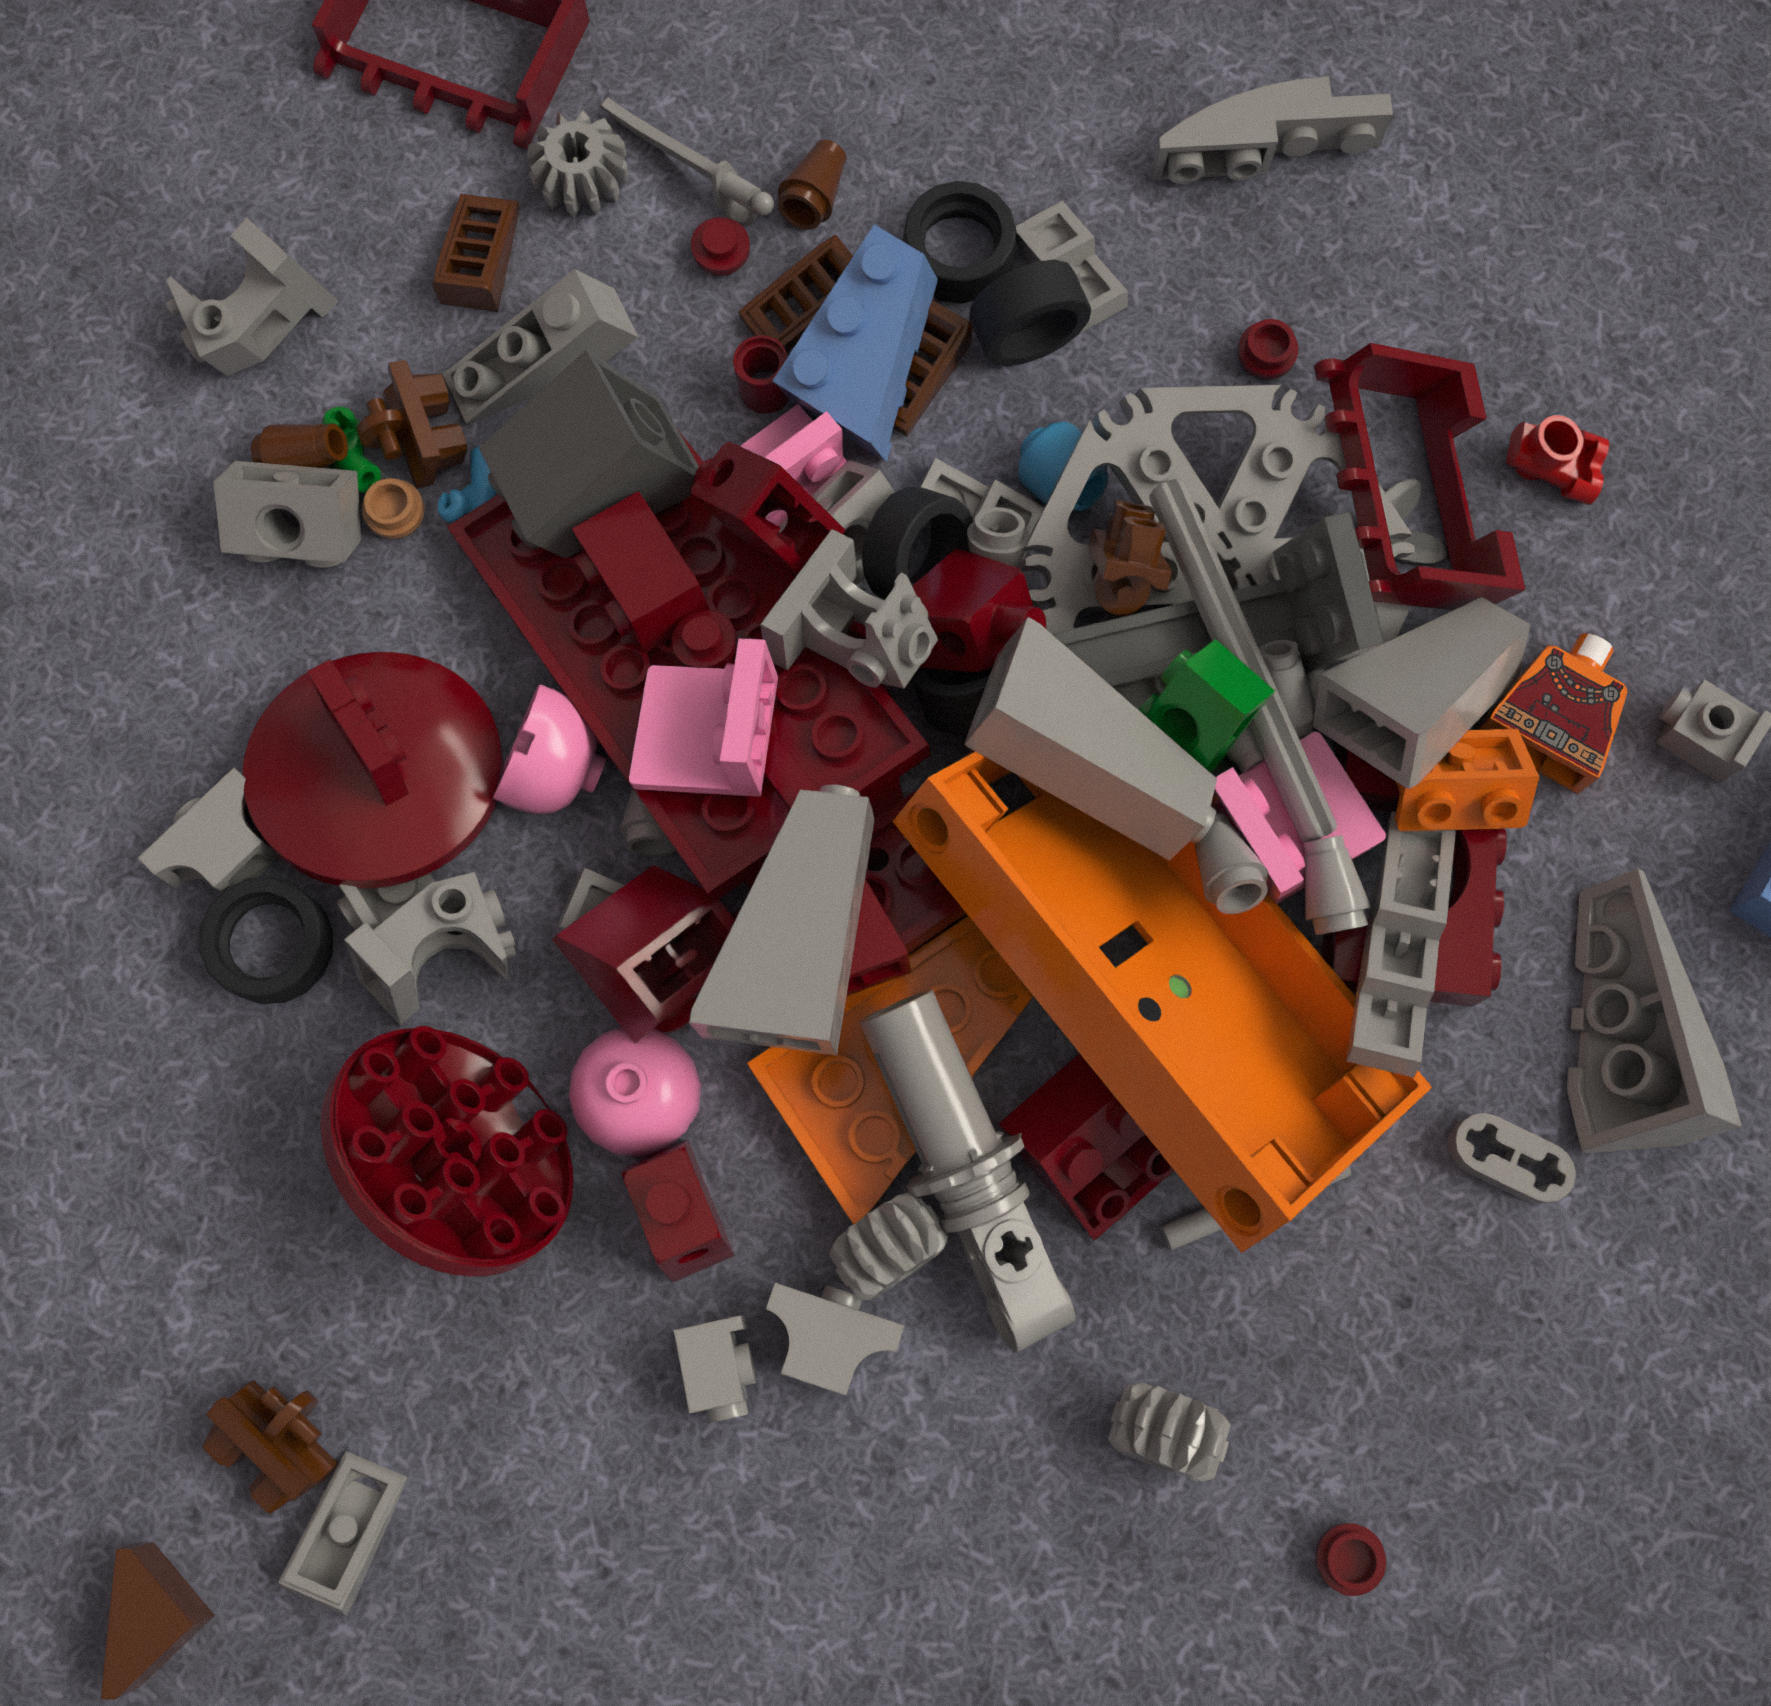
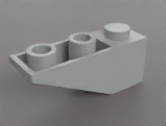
(539, 345)

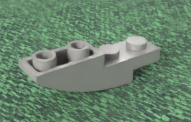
(1248, 128)

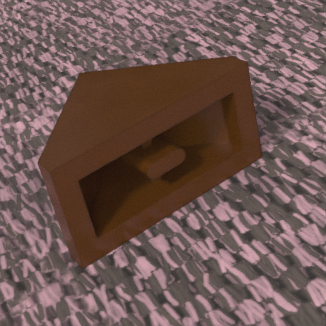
(148, 1617)

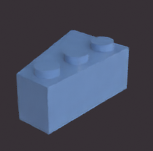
(863, 342)

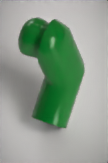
(355, 461)

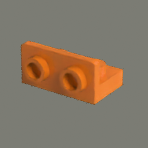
(1476, 785)

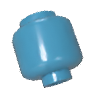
(1044, 457)

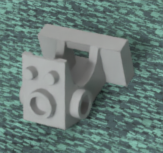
(256, 314)
(824, 605)
(393, 952)

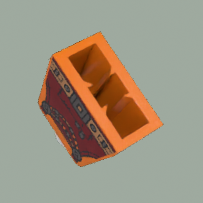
(1565, 711)

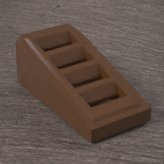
(812, 268)
(469, 290)
(956, 339)

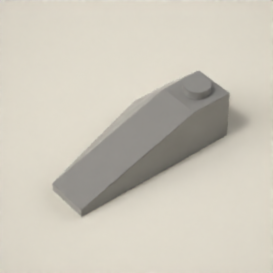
(1644, 1047)

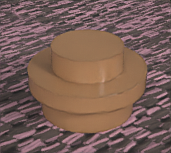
(393, 508)

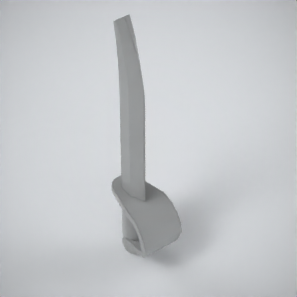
(732, 194)

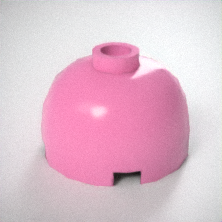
(549, 757)
(634, 1094)

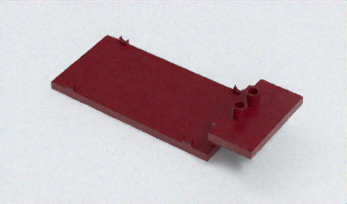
(822, 723)

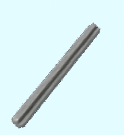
(1228, 626)

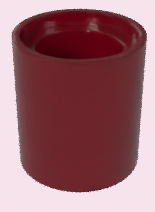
(758, 355)

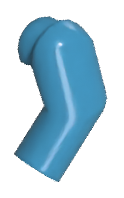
(459, 503)

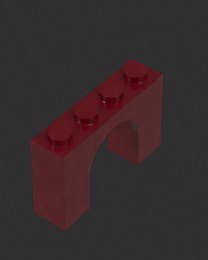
(1466, 959)

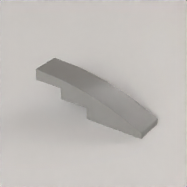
(1401, 949)

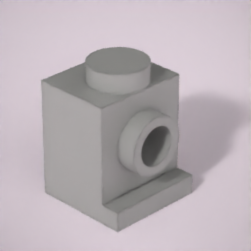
(1702, 745)
(716, 1368)

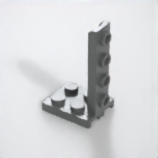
(1317, 604)

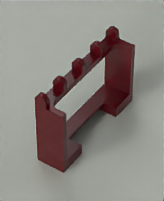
(565, 25)
(1447, 406)

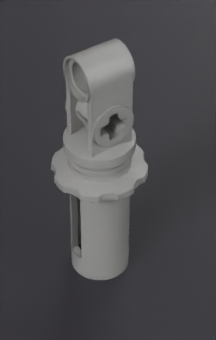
(967, 1168)

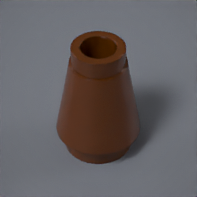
(812, 186)
(300, 445)

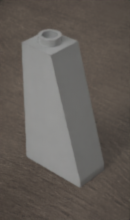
(1421, 690)
(1089, 745)
(795, 936)

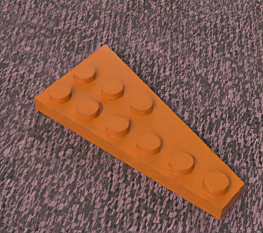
(842, 1102)

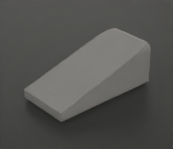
(343, 1535)

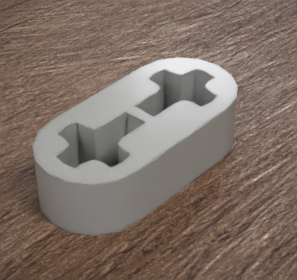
(1518, 1145)

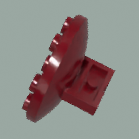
(373, 769)
(440, 1158)

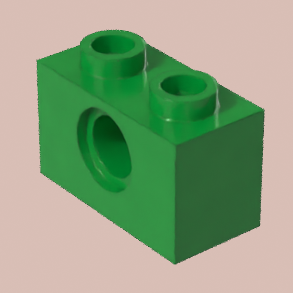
(1207, 702)

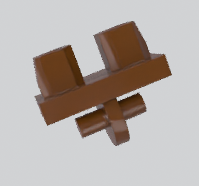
(405, 422)
(1128, 558)
(274, 1437)

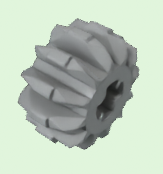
(578, 163)
(888, 1246)
(1169, 1431)

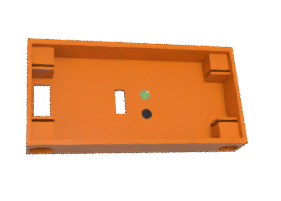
(1209, 1036)

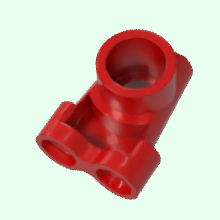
(1560, 455)

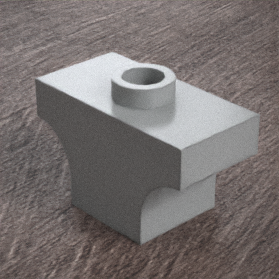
(211, 840)
(829, 1335)

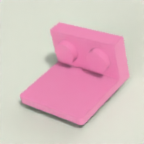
(707, 726)
(1265, 825)

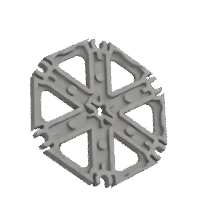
(1245, 516)

